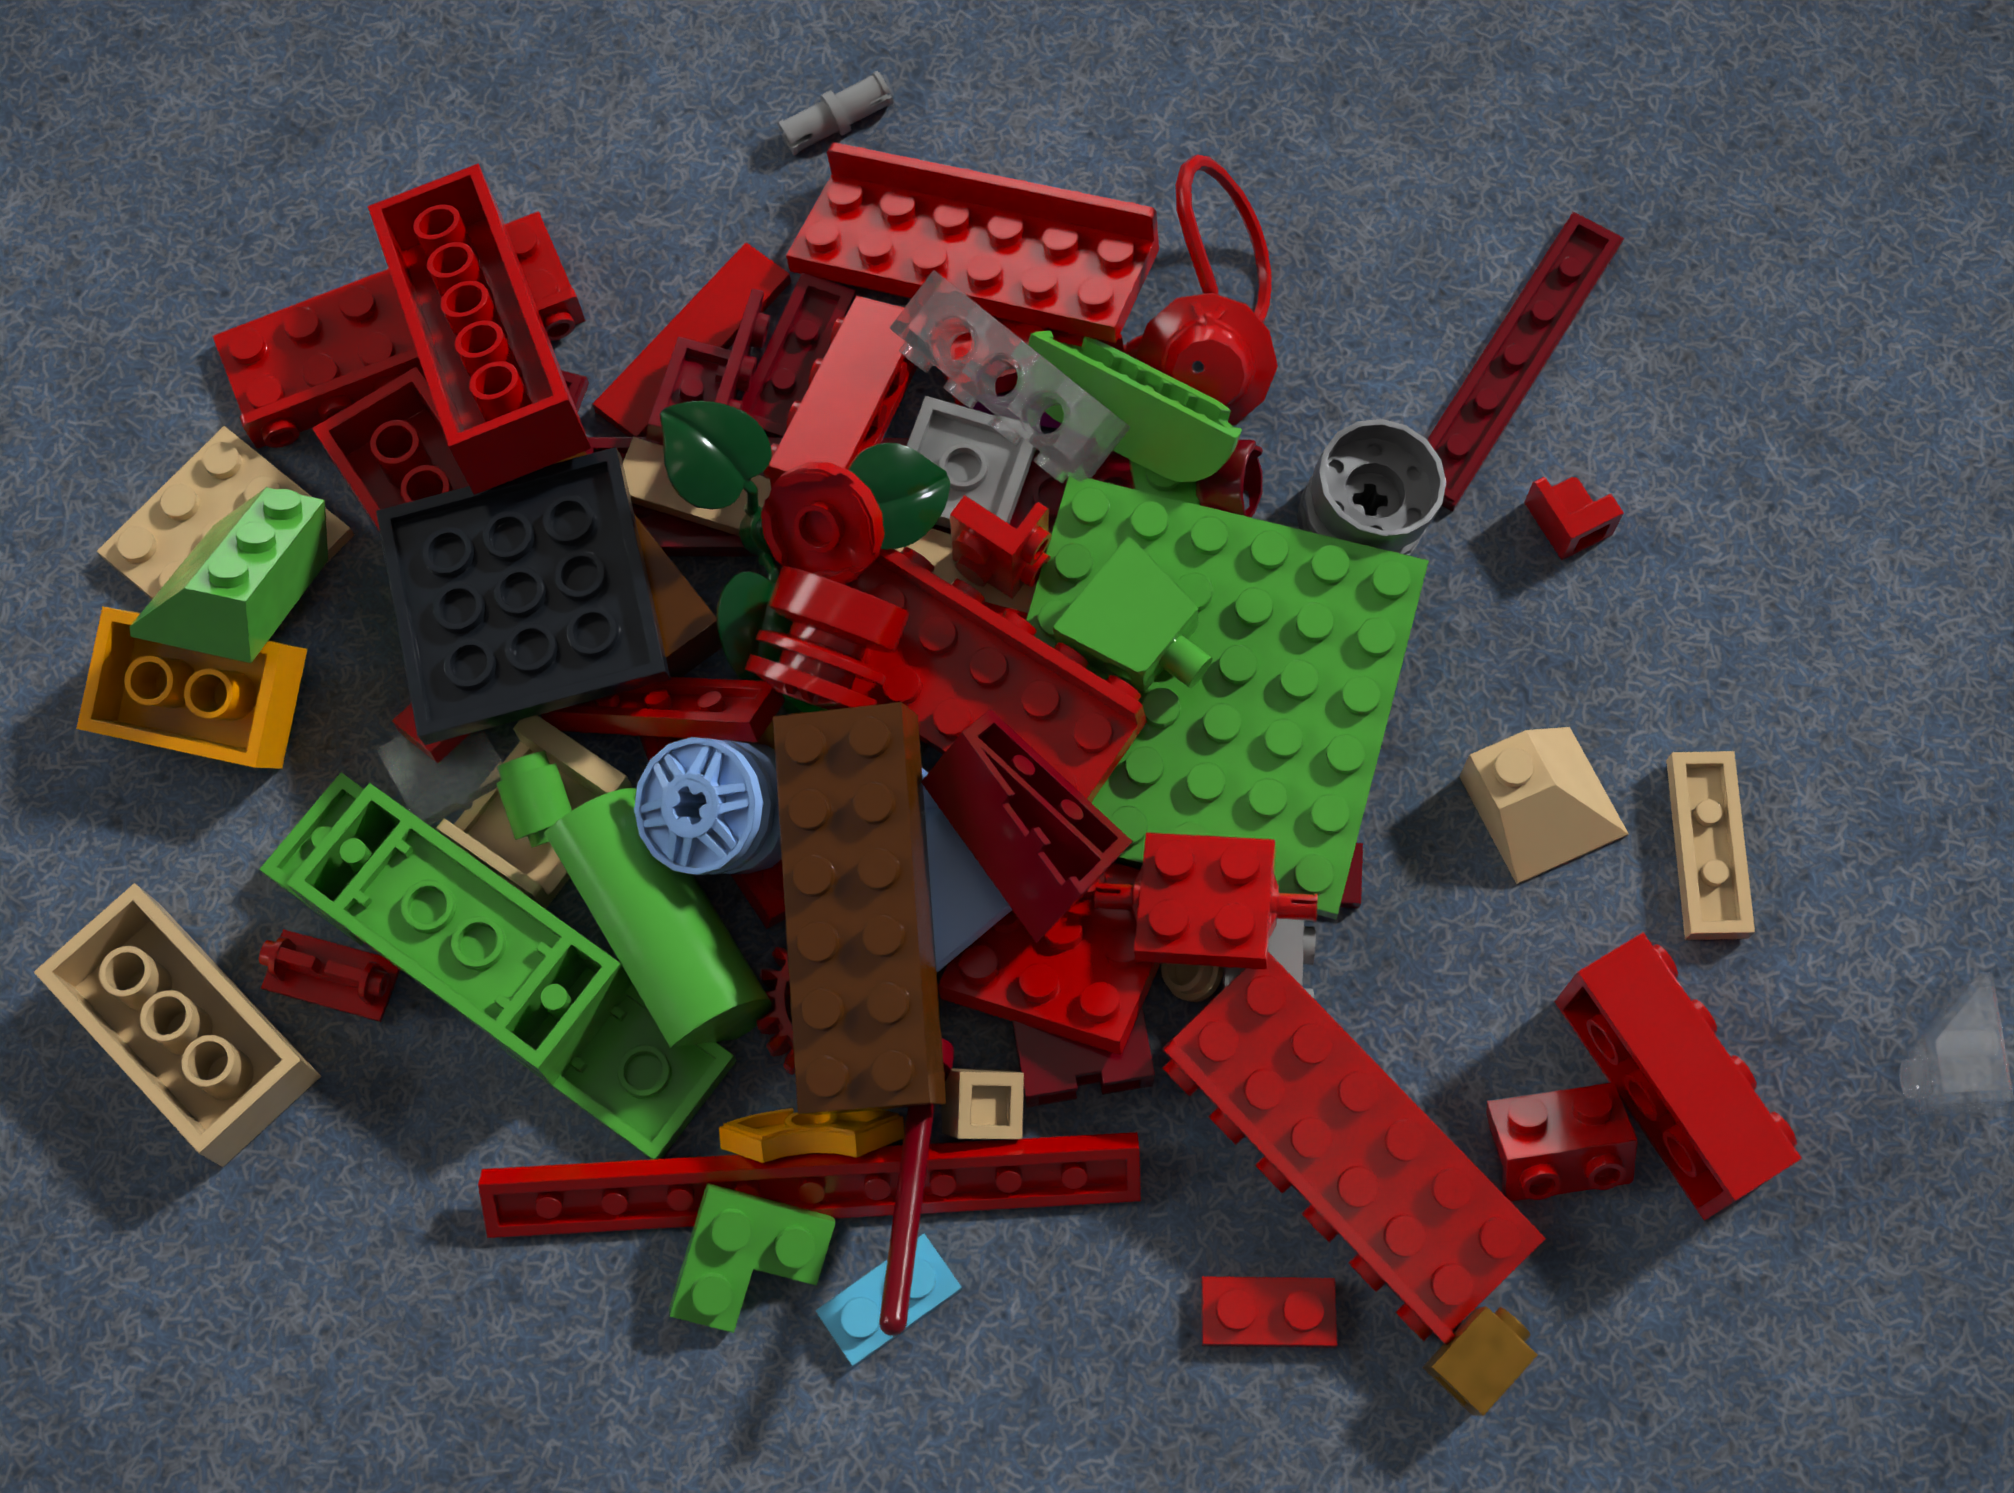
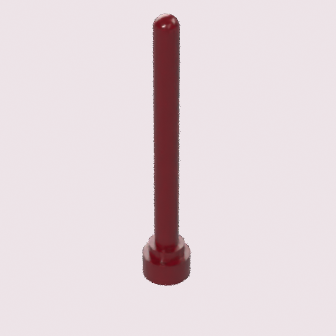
(908, 1211)

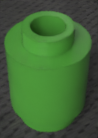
(532, 796)

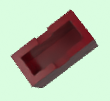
(1058, 1065)

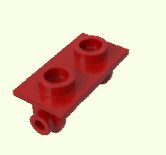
(328, 974)

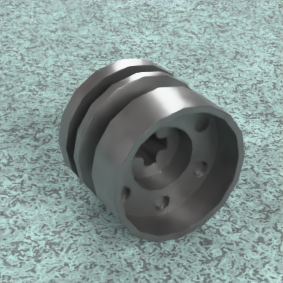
(1374, 487)

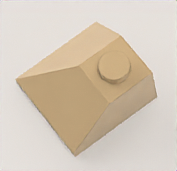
(1540, 800)

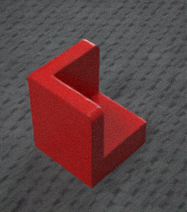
(1570, 515)

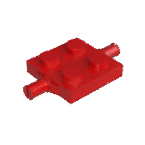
(1206, 901)

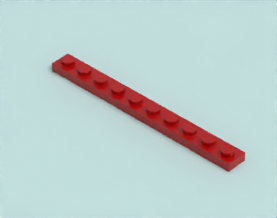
(838, 1185)

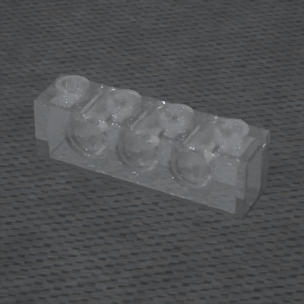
(944, 312)

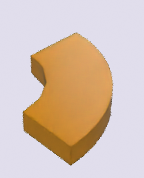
(787, 1133)

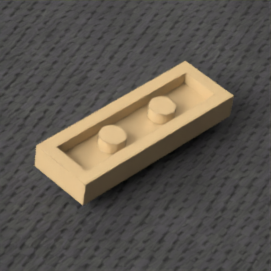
(1710, 846)

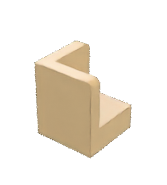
(983, 1104)

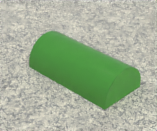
(658, 926)

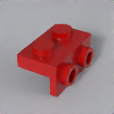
(995, 551)
(1563, 1141)

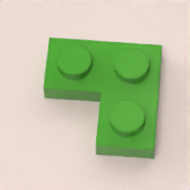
(743, 1234)

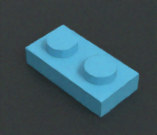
(855, 1312)

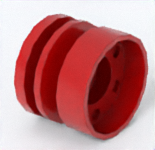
(826, 640)

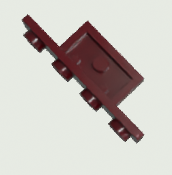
(711, 372)

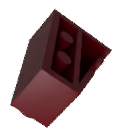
(1023, 822)

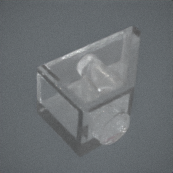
(1960, 1056)

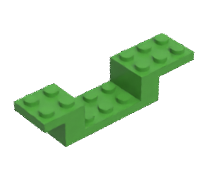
(496, 961)

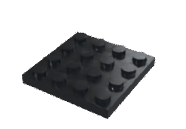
(521, 597)

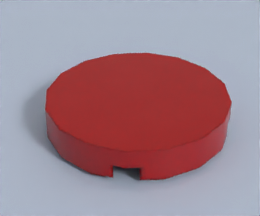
(823, 522)

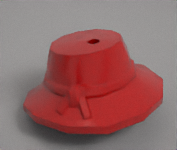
(1223, 337)

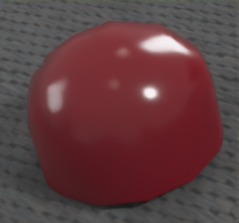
(1226, 486)

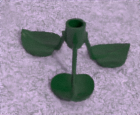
(714, 455)

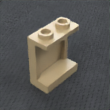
(485, 827)

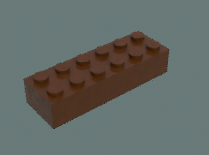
(858, 910)

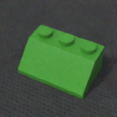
(241, 578)

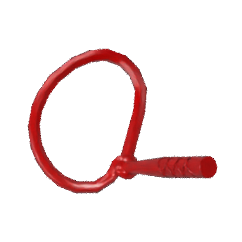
(1194, 241)

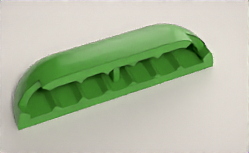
(1171, 424)

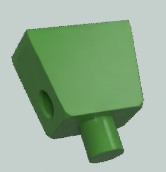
(1134, 622)

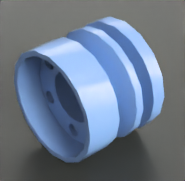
(711, 807)

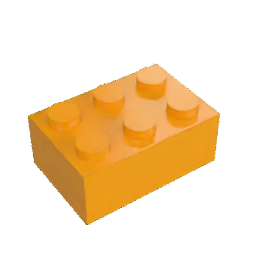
(191, 697)

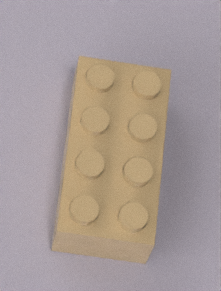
(177, 1025)

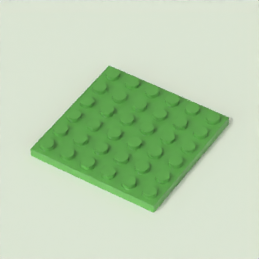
(1297, 685)

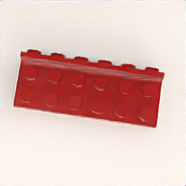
(1001, 240)
(352, 340)
(969, 659)
(1351, 1148)

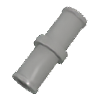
(835, 113)

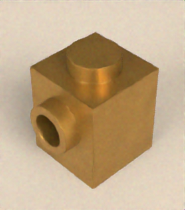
(1482, 1359)

